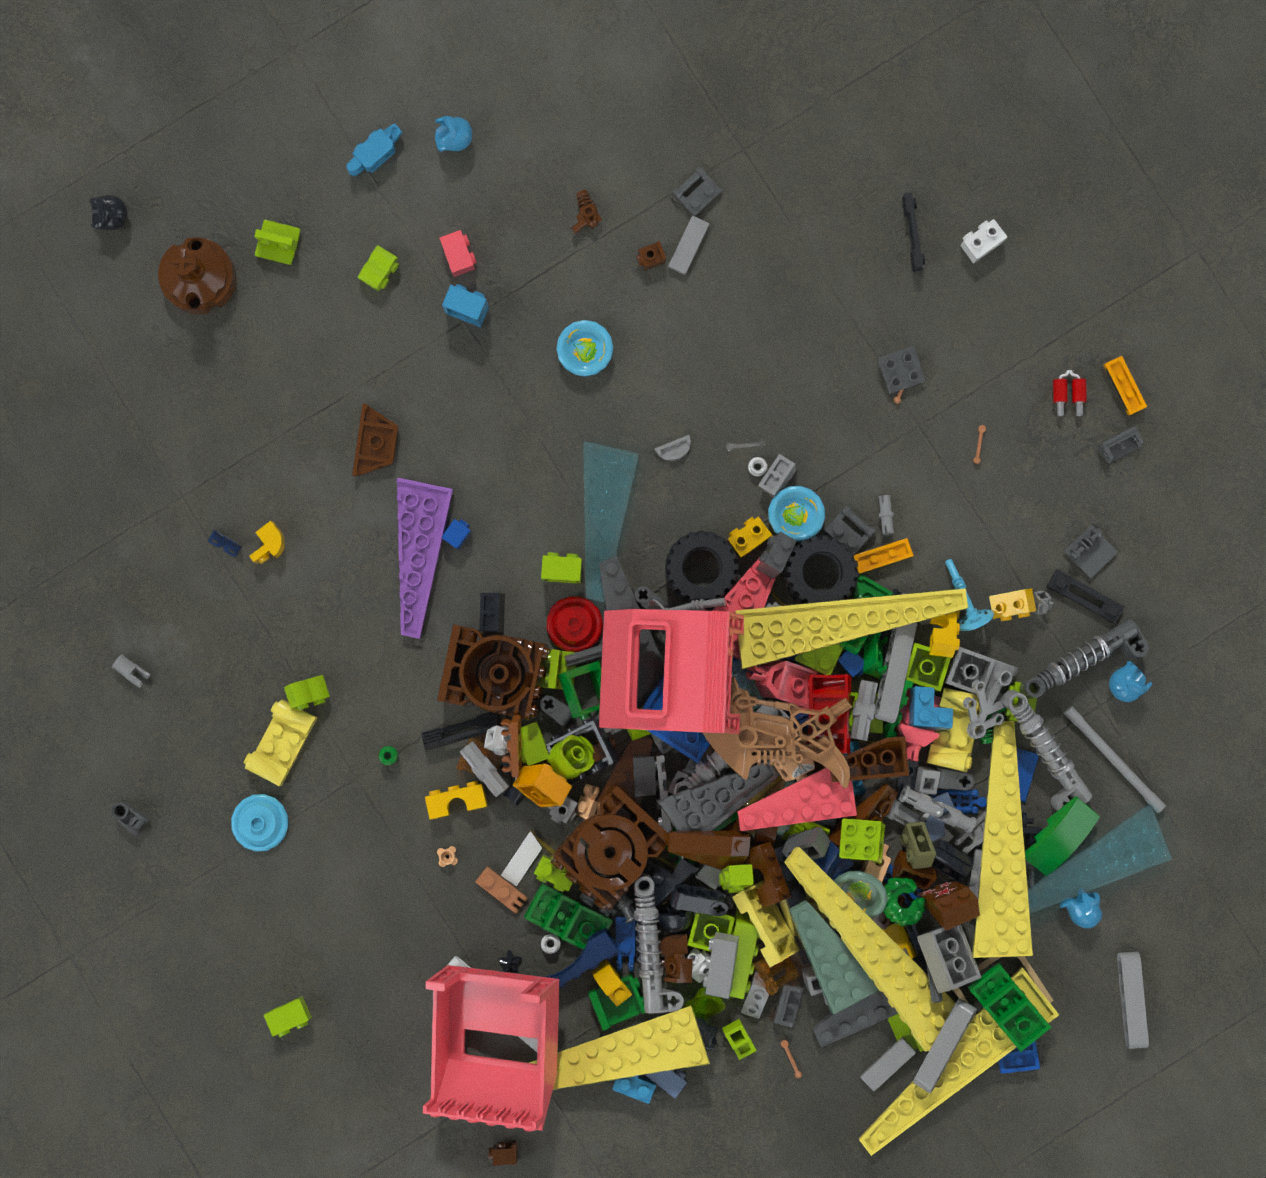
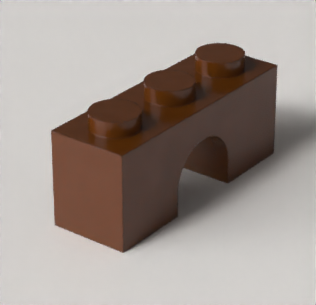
(774, 886)

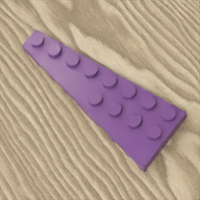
(421, 525)

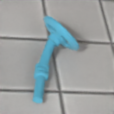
(974, 619)

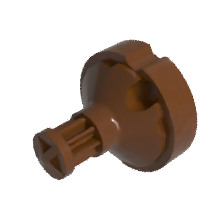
(197, 275)

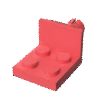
(782, 681)
(915, 737)

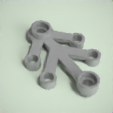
(987, 705)

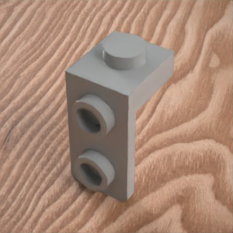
(756, 997)

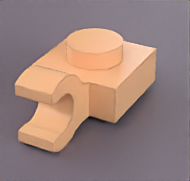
(587, 805)

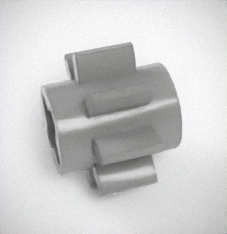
(1042, 602)

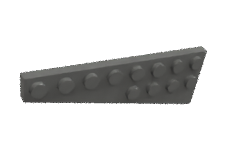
(620, 597)

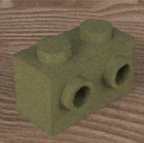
(918, 845)

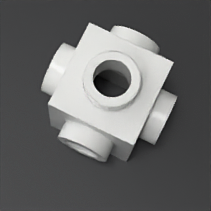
(495, 741)
(699, 964)

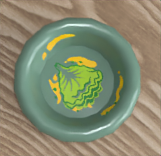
(864, 891)

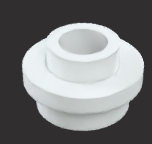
(757, 460)
(550, 950)

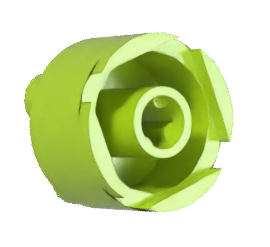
(571, 756)

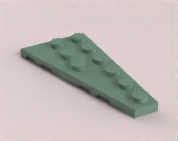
(834, 965)

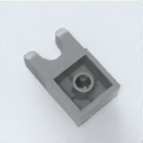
(982, 669)

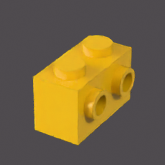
(748, 537)
(1013, 603)

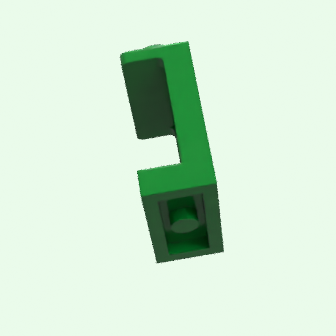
(611, 1014)

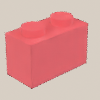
(457, 253)

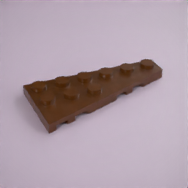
(624, 778)

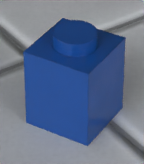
(457, 533)
(851, 664)

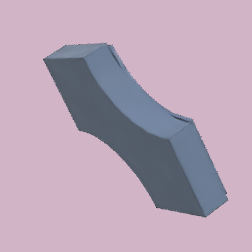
(935, 826)

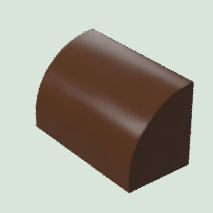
(922, 876)

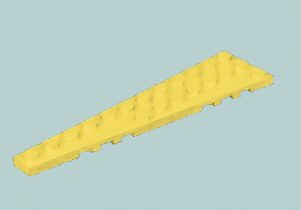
(800, 628)
(1003, 893)
(876, 952)
(646, 1048)
(977, 1051)

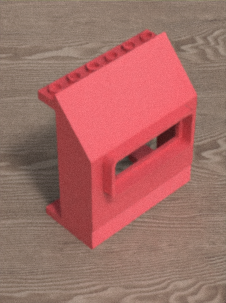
(694, 670)
(489, 1087)

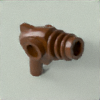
(588, 212)

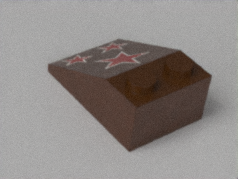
(951, 903)

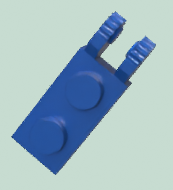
(626, 941)

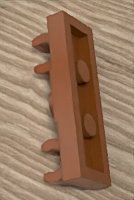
(513, 745)

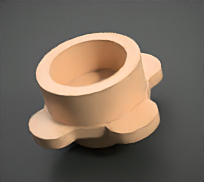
(442, 856)

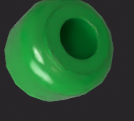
(384, 755)

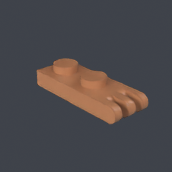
(501, 889)

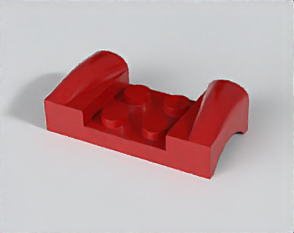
(827, 691)

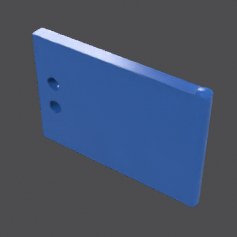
(1026, 767)

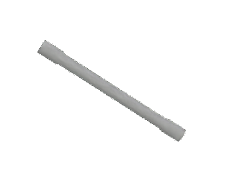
(1150, 797)

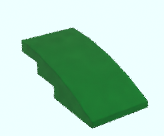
(1062, 836)
(565, 916)
(1009, 1007)

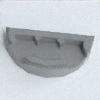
(674, 450)

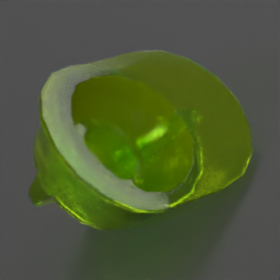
(705, 1005)

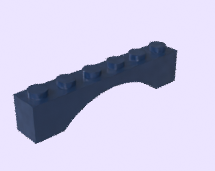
(598, 947)

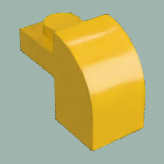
(273, 543)
(611, 983)

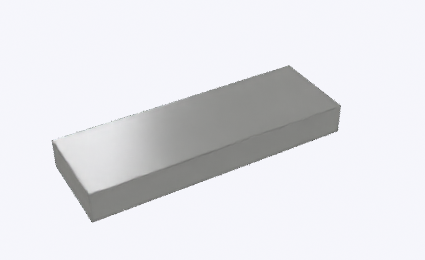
(688, 245)
(888, 1064)

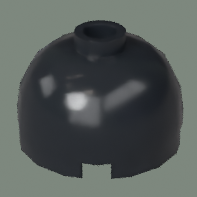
(674, 920)

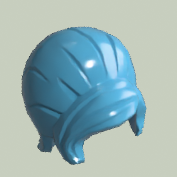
(452, 134)
(1128, 683)
(1084, 909)

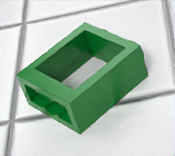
(594, 670)

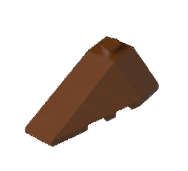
(878, 760)
(871, 809)
(711, 847)

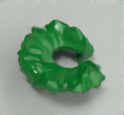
(893, 911)

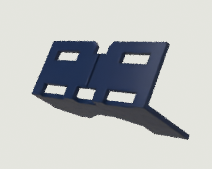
(227, 544)

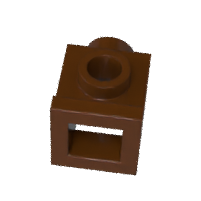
(658, 258)
(598, 750)
(679, 969)
(503, 1153)

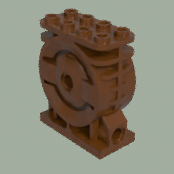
(531, 654)
(571, 854)

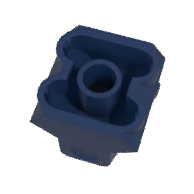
(832, 863)

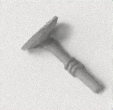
(698, 606)

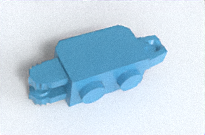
(374, 150)

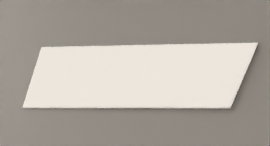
(522, 859)

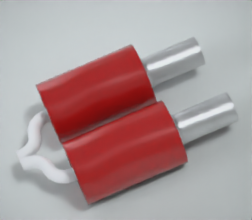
(1079, 393)

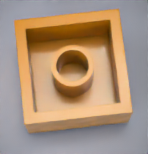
(542, 785)

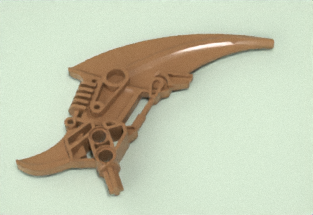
(776, 734)

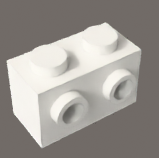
(983, 241)

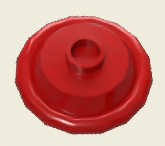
(574, 624)

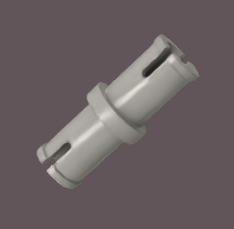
(886, 514)

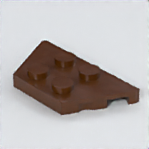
(375, 442)

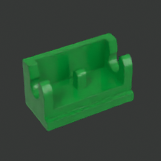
(874, 655)

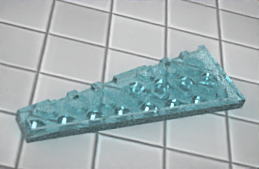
(606, 495)
(1119, 853)

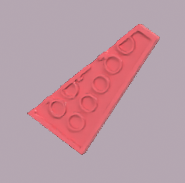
(747, 593)
(801, 802)

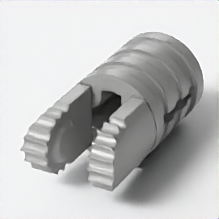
(128, 668)

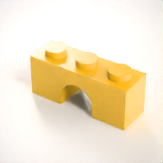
(944, 641)
(439, 802)

